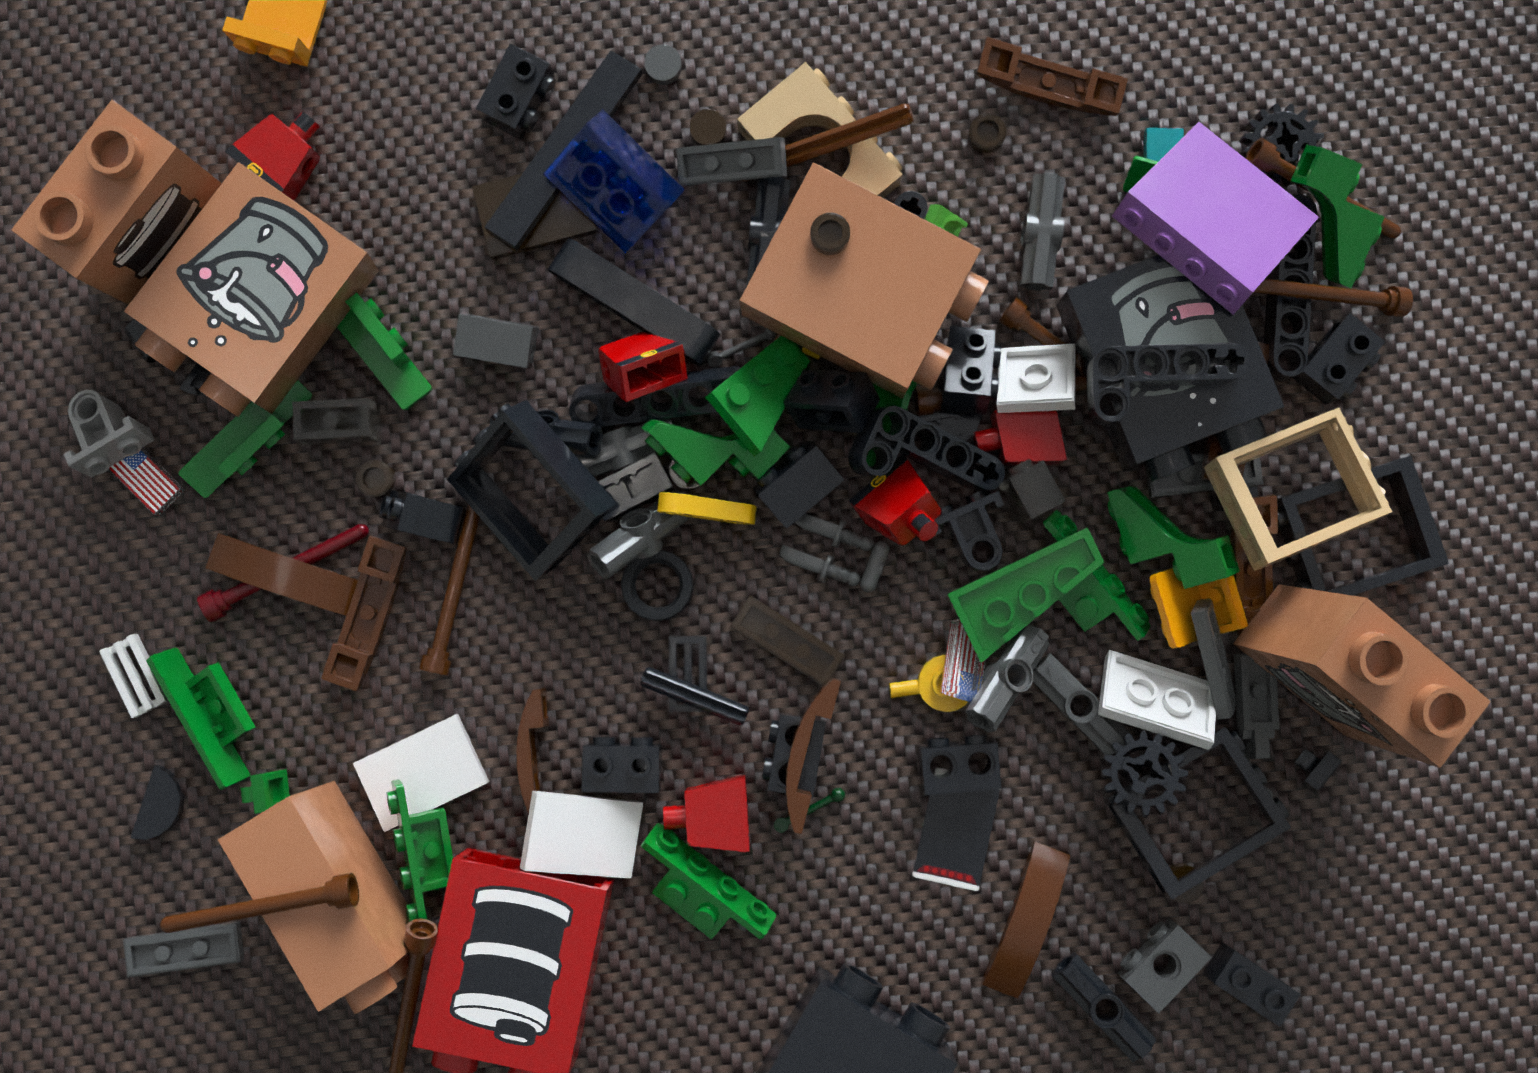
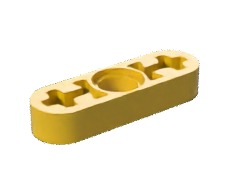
(706, 508)

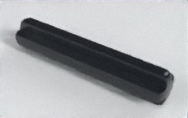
(694, 696)

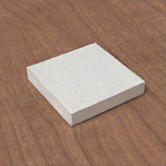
(1037, 378)

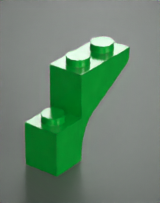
(1345, 227)
(701, 454)
(1151, 534)

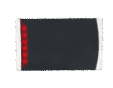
(956, 837)

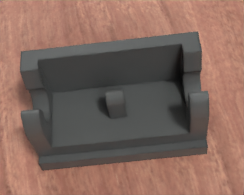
(495, 340)

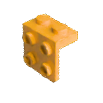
(278, 29)
(1177, 604)

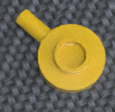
(929, 687)

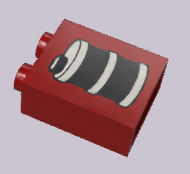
(511, 966)

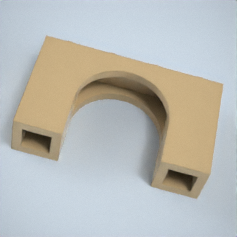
(807, 101)

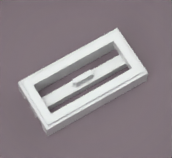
(122, 682)

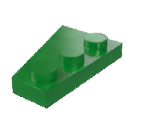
(755, 393)

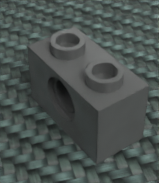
(1185, 961)

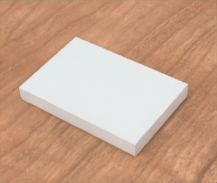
(1157, 699)
(430, 764)
(581, 835)

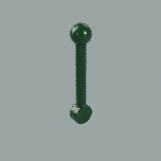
(837, 795)

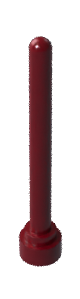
(217, 603)

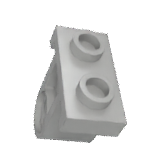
(103, 433)

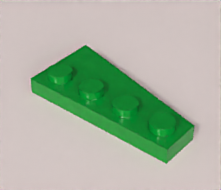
(1015, 595)

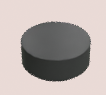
(663, 64)

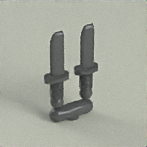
(825, 568)

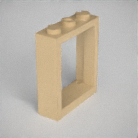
(1243, 513)

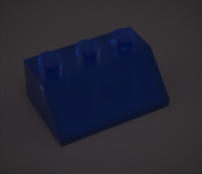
(613, 181)

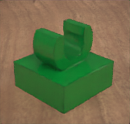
(266, 790)

